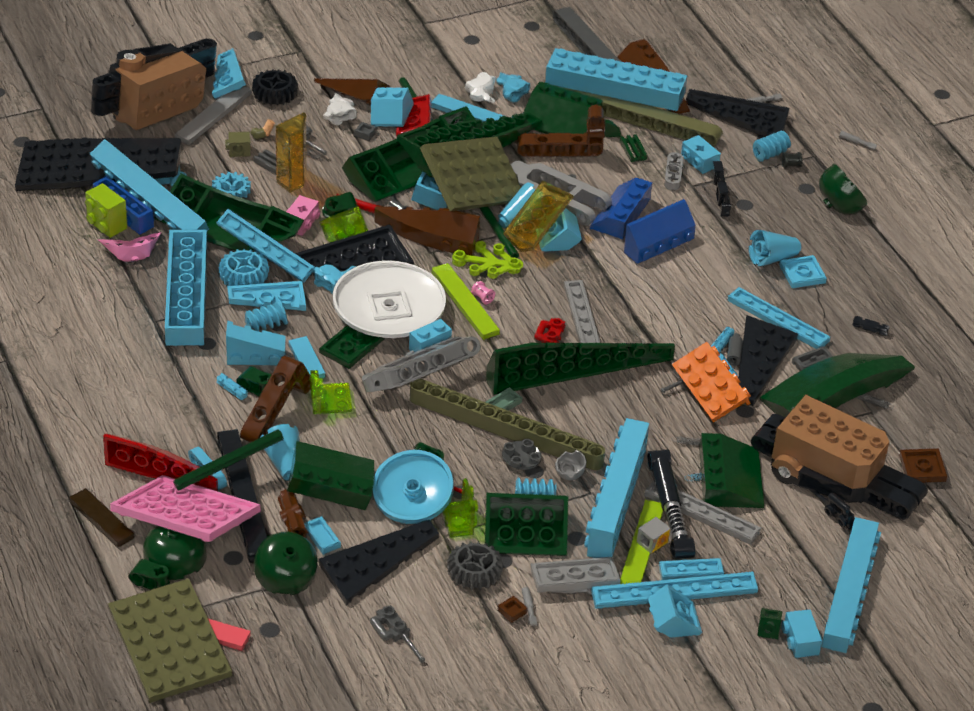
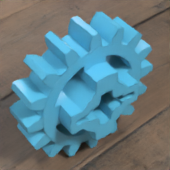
(233, 184)

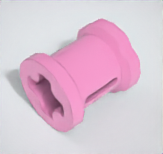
(483, 292)

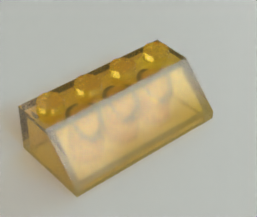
(291, 153)

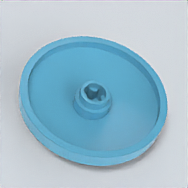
(413, 486)

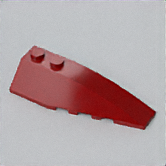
(149, 460)

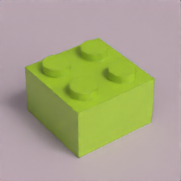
(106, 210)

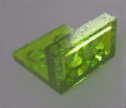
(329, 397)
(461, 515)

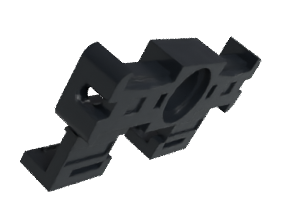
(721, 189)

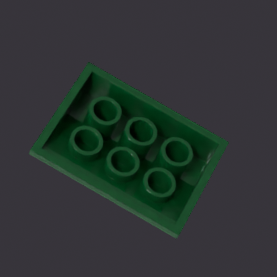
(560, 109)
(730, 472)
(331, 475)
(527, 524)

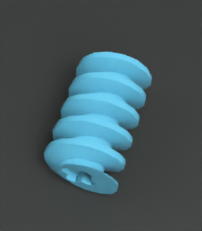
(771, 145)
(265, 316)
(534, 487)

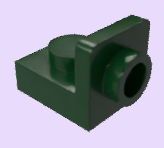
(769, 623)

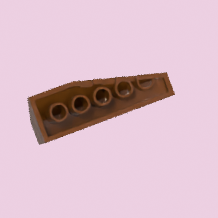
(643, 54)
(432, 228)

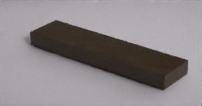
(101, 517)

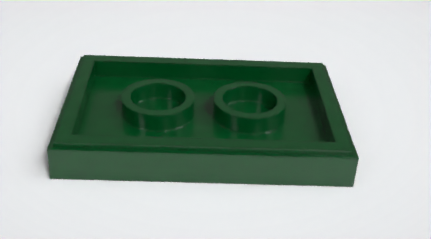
(349, 346)

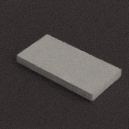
(574, 574)

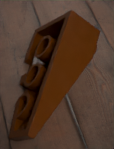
(357, 88)

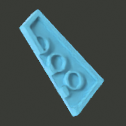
(228, 74)
(288, 294)

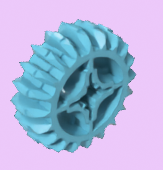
(243, 268)

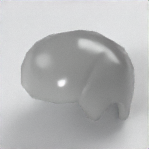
(570, 465)

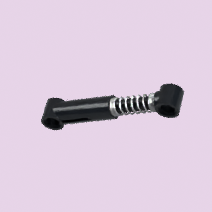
(660, 464)

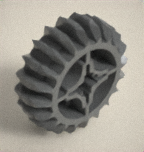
(475, 565)

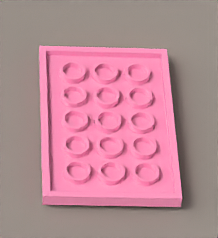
(188, 511)

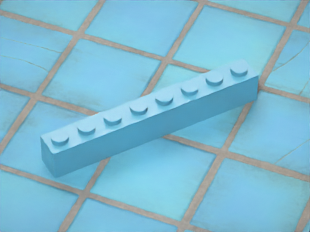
(145, 188)
(850, 585)

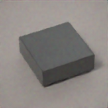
(365, 131)

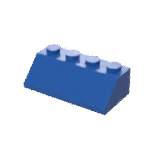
(627, 204)
(659, 232)

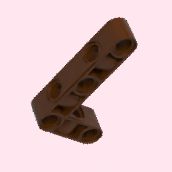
(565, 143)
(274, 397)

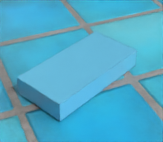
(322, 535)

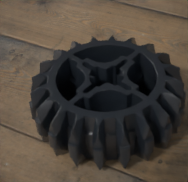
(275, 87)

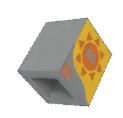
(653, 535)

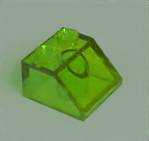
(344, 225)

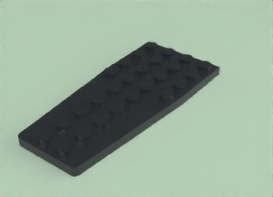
(69, 163)

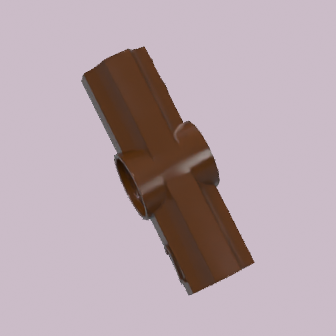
(292, 513)

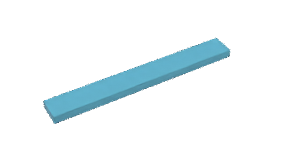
(691, 587)

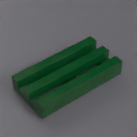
(634, 142)

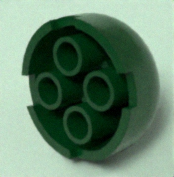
(840, 192)
(175, 550)
(285, 563)

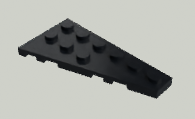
(748, 114)
(366, 247)
(762, 354)
(373, 560)

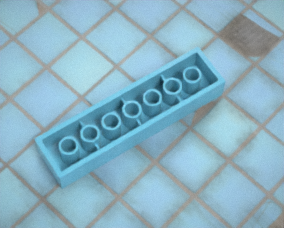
(616, 79)
(186, 288)
(616, 489)

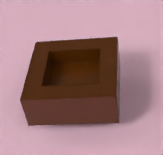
(512, 609)

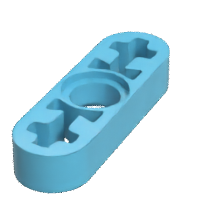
(200, 458)

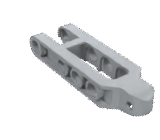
(581, 191)
(434, 358)

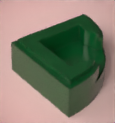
(612, 129)

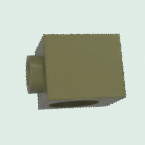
(238, 144)

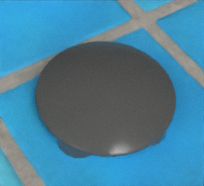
(521, 454)

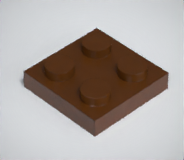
(923, 464)

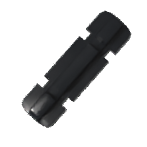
(871, 325)

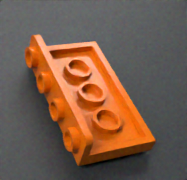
(711, 381)

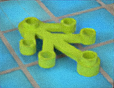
(489, 261)

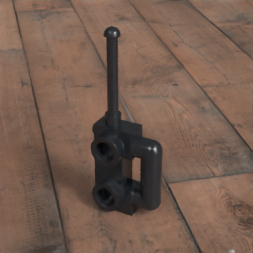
(838, 508)

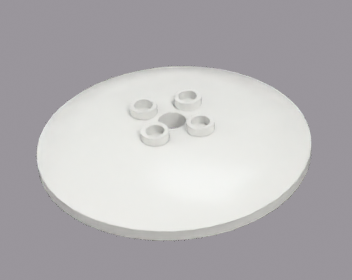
(366, 290)

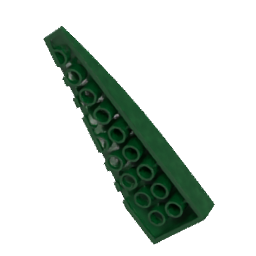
(506, 129)
(551, 363)

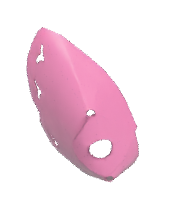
(131, 250)

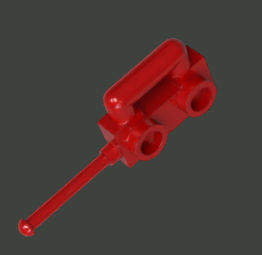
(555, 327)

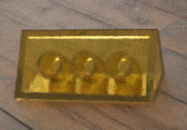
(537, 216)

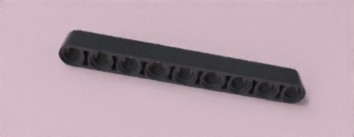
(242, 487)

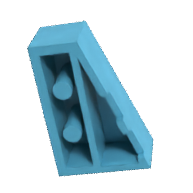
(253, 347)

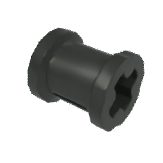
(791, 159)

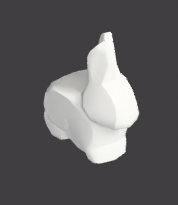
(481, 87)
(340, 110)

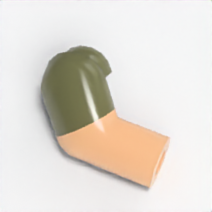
(263, 132)

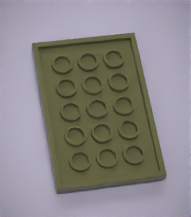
(472, 172)
(169, 640)

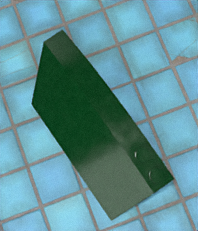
(389, 167)
(212, 204)
(837, 380)

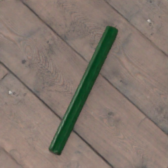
(228, 460)

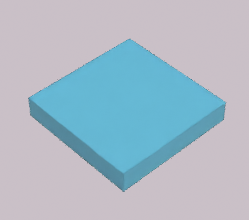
(802, 271)

